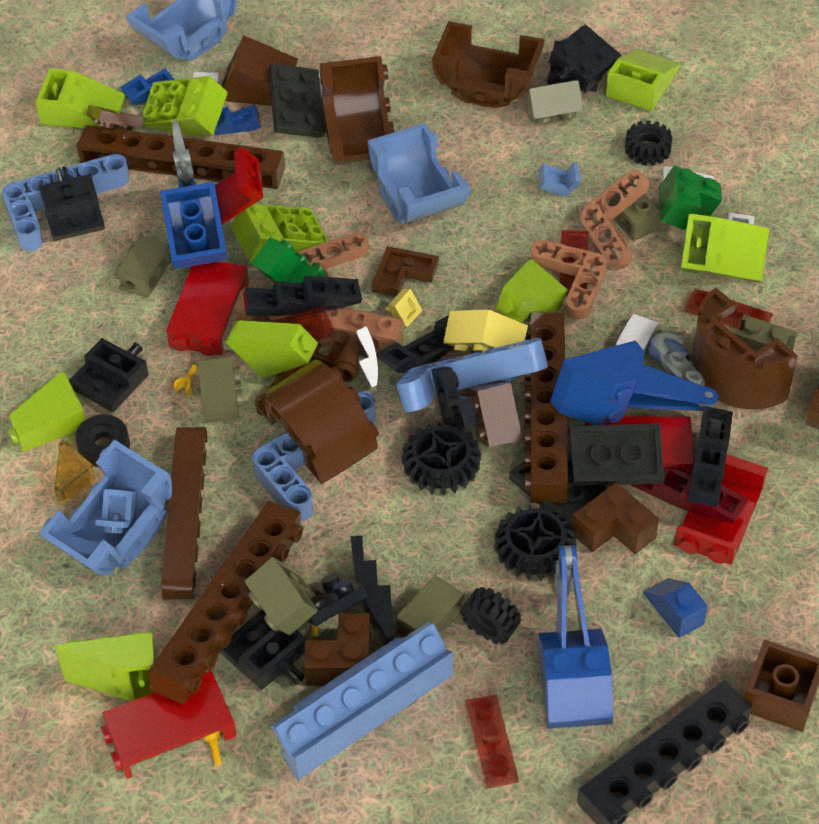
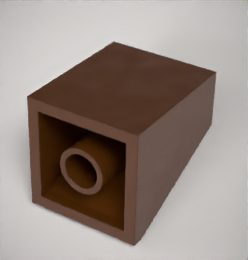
(247, 72)

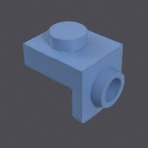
(559, 181)
(117, 510)

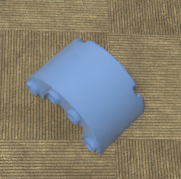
(186, 26)
(412, 176)
(106, 550)

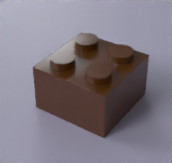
(783, 685)

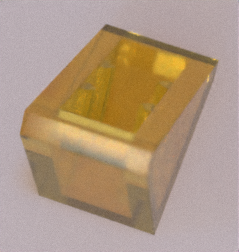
(72, 474)

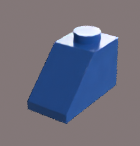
(678, 605)

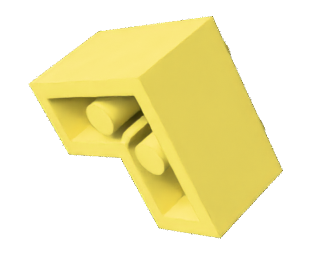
(481, 330)

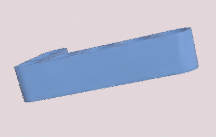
(24, 197)
(417, 385)
(279, 458)

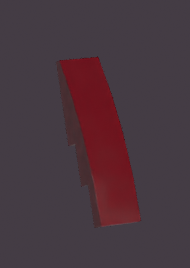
(676, 491)

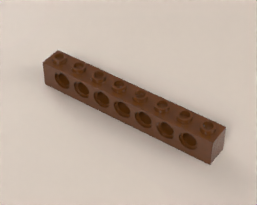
(155, 154)
(547, 427)
(222, 605)

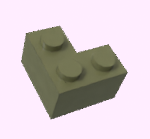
(281, 595)

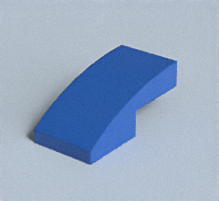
(139, 89)
(238, 121)

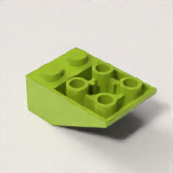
(640, 78)
(68, 94)
(190, 101)
(292, 224)
(724, 248)
(110, 664)

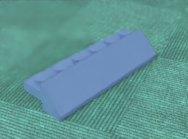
(362, 698)

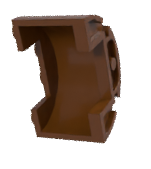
(482, 73)
(354, 106)
(732, 367)
(321, 418)

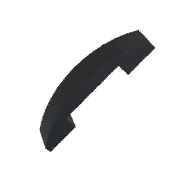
(419, 352)

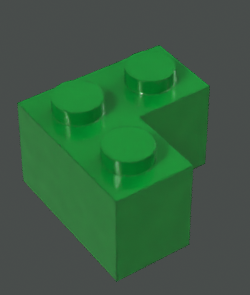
(687, 194)
(281, 264)

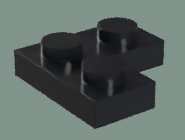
(454, 408)
(334, 596)

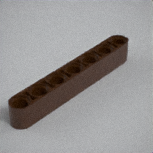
(183, 513)

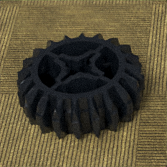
(432, 469)
(518, 532)

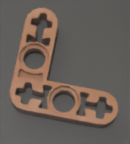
(606, 213)
(353, 252)
(580, 268)

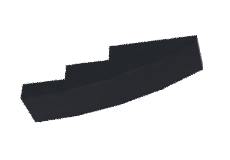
(297, 298)
(710, 456)
(379, 596)

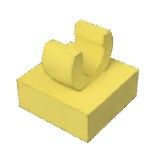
(404, 307)

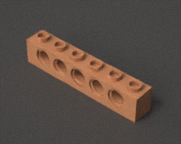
(345, 321)

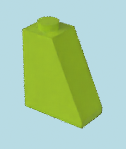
(531, 291)
(271, 346)
(47, 415)

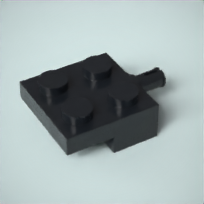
(583, 58)
(71, 206)
(110, 374)
(264, 652)

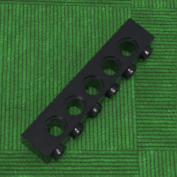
(719, 703)

